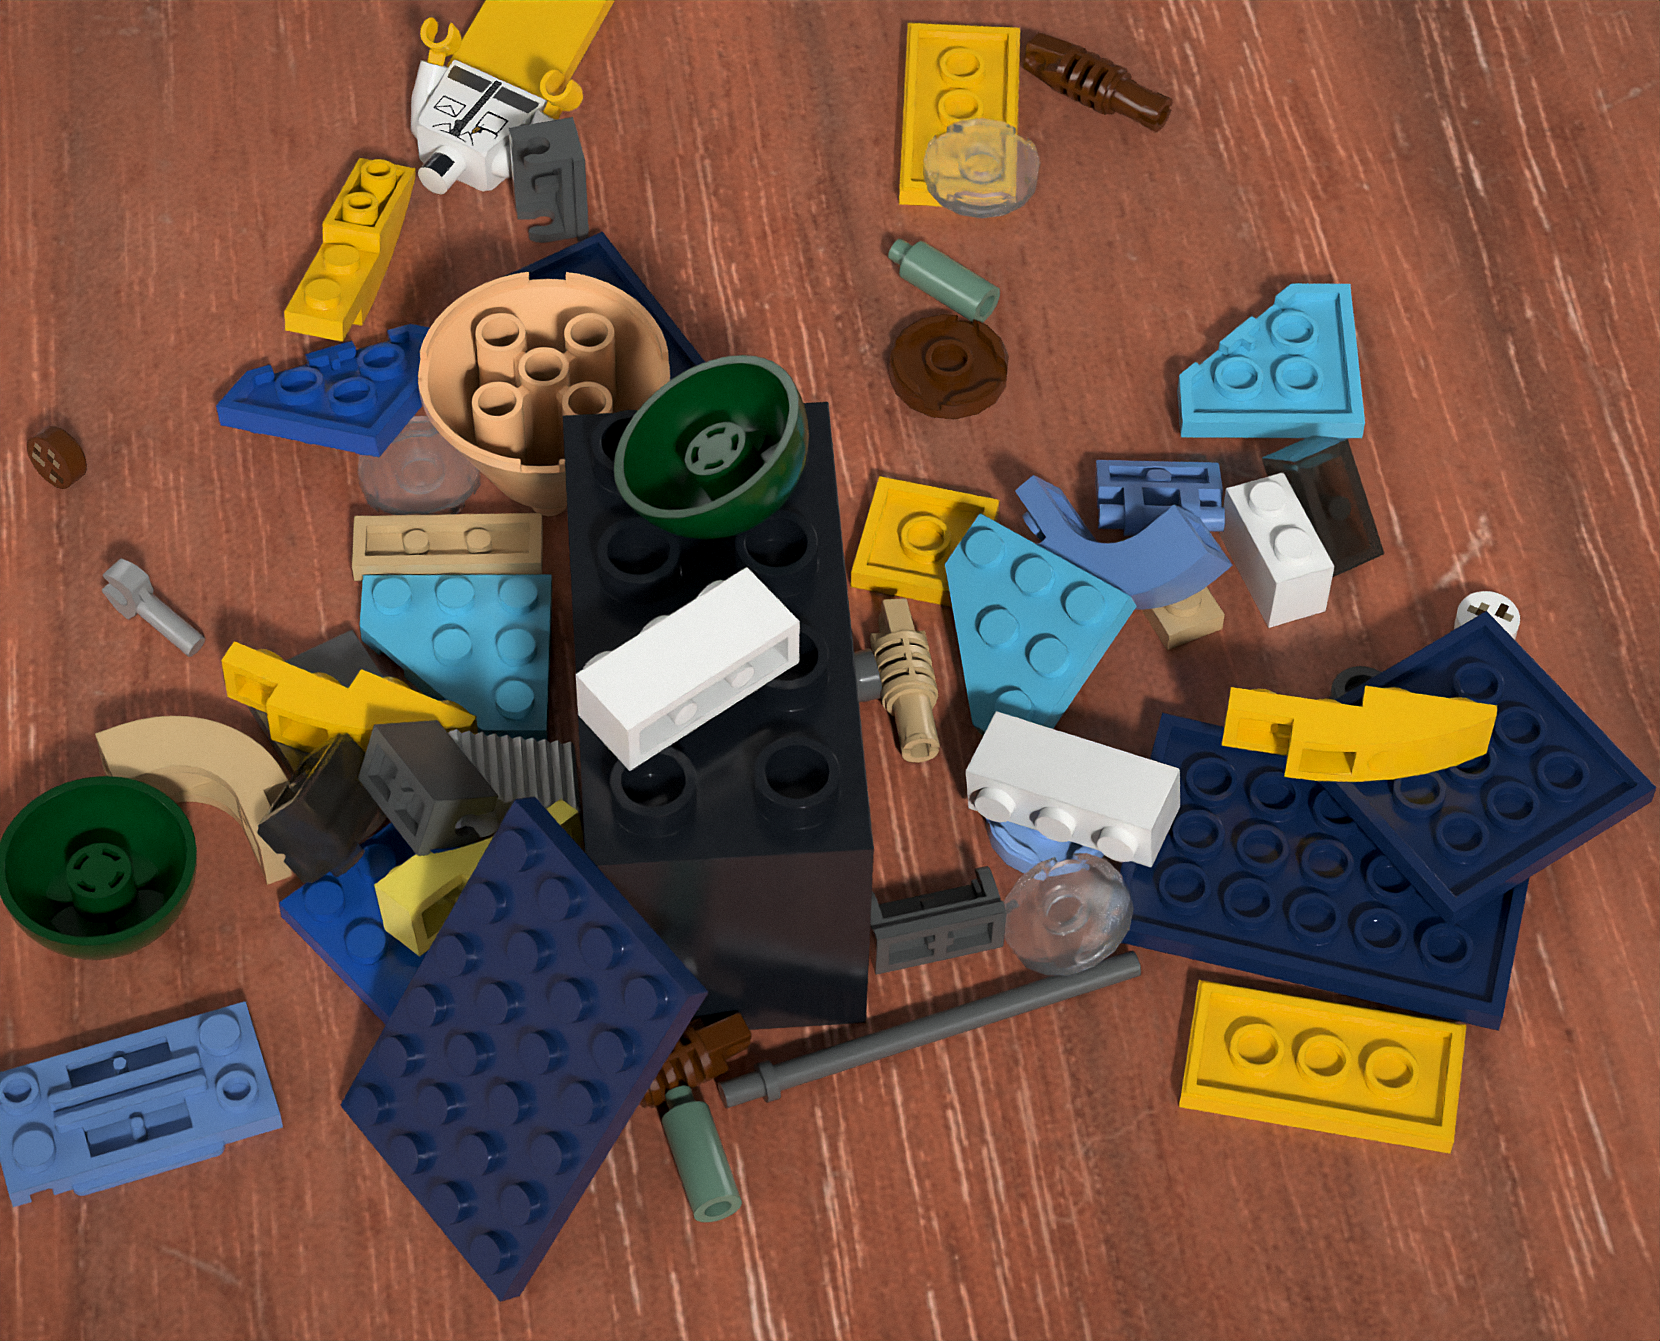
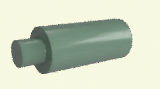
(945, 279)
(700, 1157)

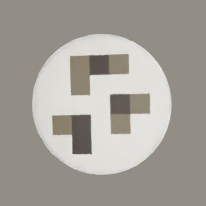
(1495, 604)

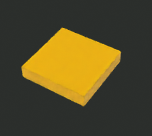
(912, 537)

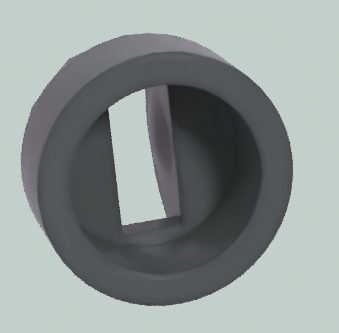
(867, 676)

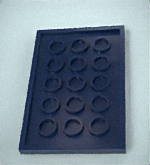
(1293, 890)
(521, 1047)

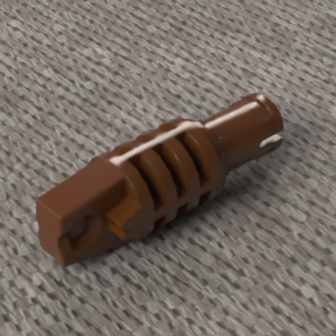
(1094, 81)
(699, 1056)

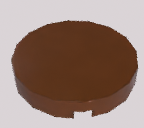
(948, 367)

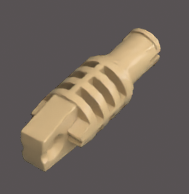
(906, 680)

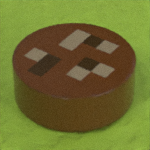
(57, 457)

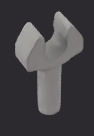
(133, 594)

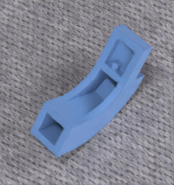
(1155, 567)

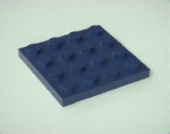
(1508, 813)

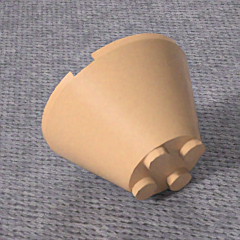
(523, 356)

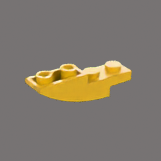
(354, 251)
(314, 707)
(1383, 739)

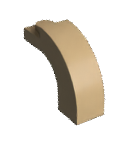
(203, 764)

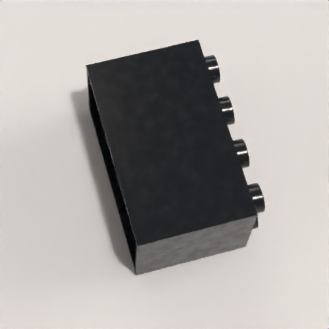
(758, 824)

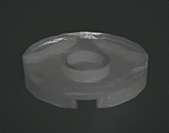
(981, 168)
(418, 474)
(1067, 914)

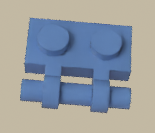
(1139, 492)

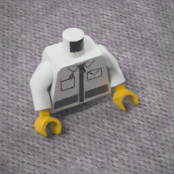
(467, 116)

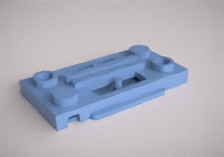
(134, 1105)

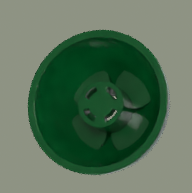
(715, 448)
(97, 867)

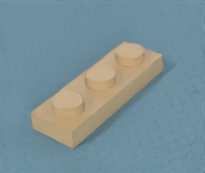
(448, 544)

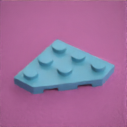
(1281, 373)
(1027, 624)
(469, 642)

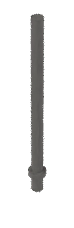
(770, 1079)

